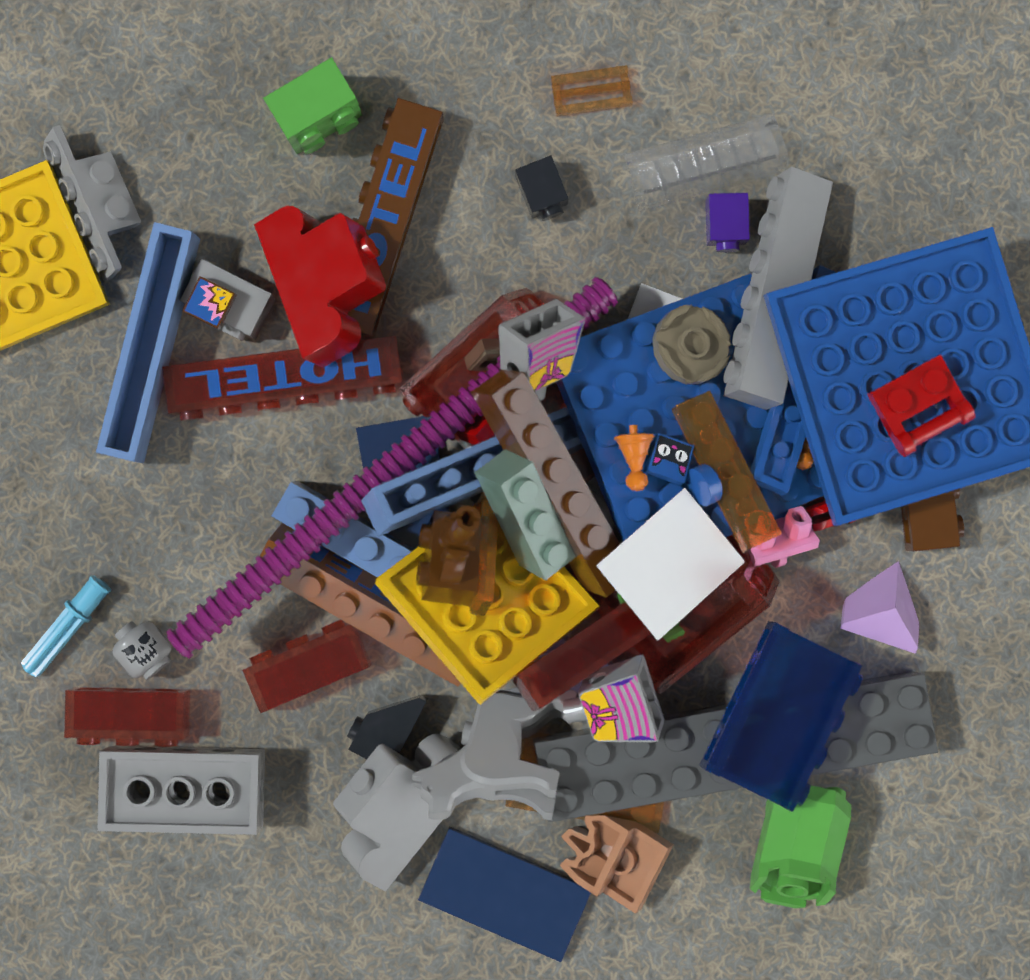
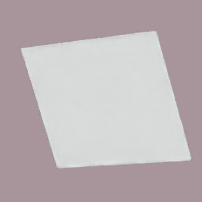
(670, 564)

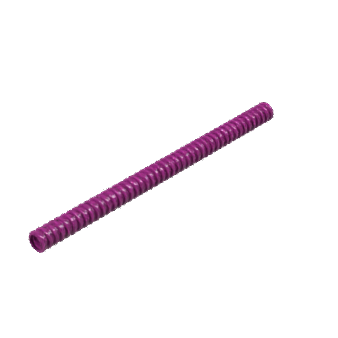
(348, 504)

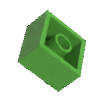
(314, 107)

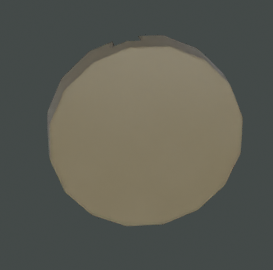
(691, 344)

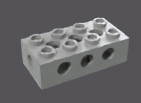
(164, 811)

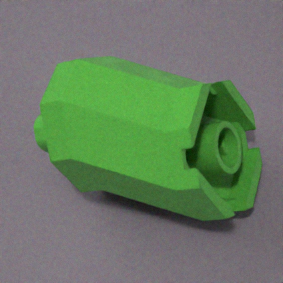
(802, 849)

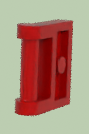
(914, 393)

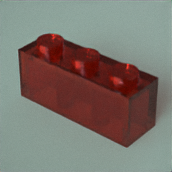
(306, 665)
(127, 715)

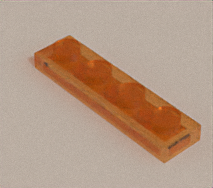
(715, 446)

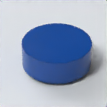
(704, 485)

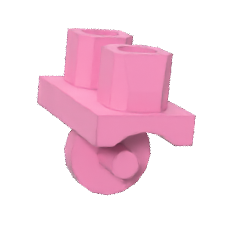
(795, 538)

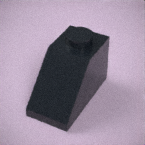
(385, 726)

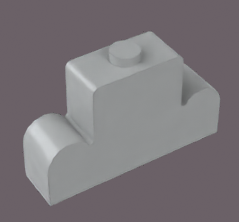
(388, 812)

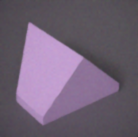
(883, 611)

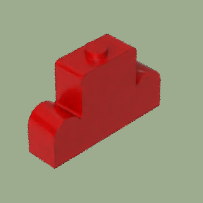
(320, 278)

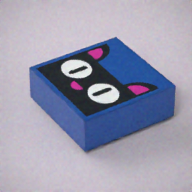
(668, 459)

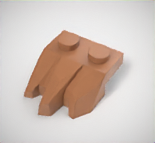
(616, 858)

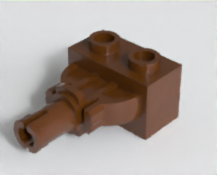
(451, 556)

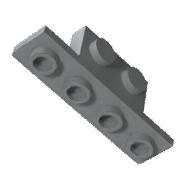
(97, 199)

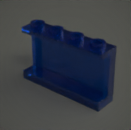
(782, 716)

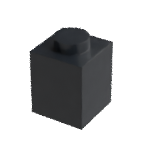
(542, 188)

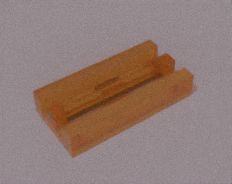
(591, 75)

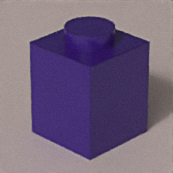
(727, 221)

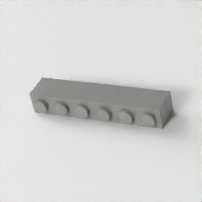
(783, 259)

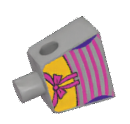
(541, 344)
(618, 703)

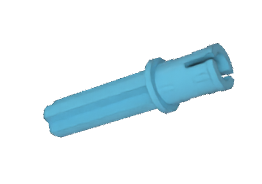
(65, 625)

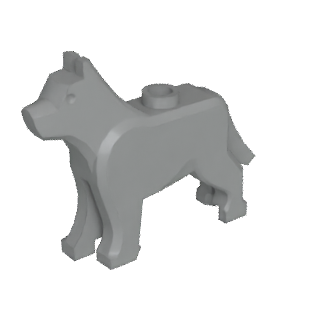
(491, 761)

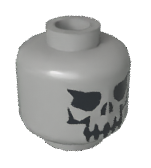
(141, 649)

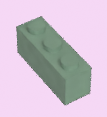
(525, 514)

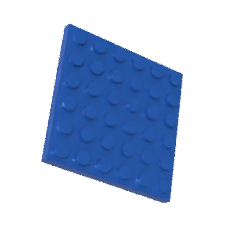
(881, 321)
(622, 385)

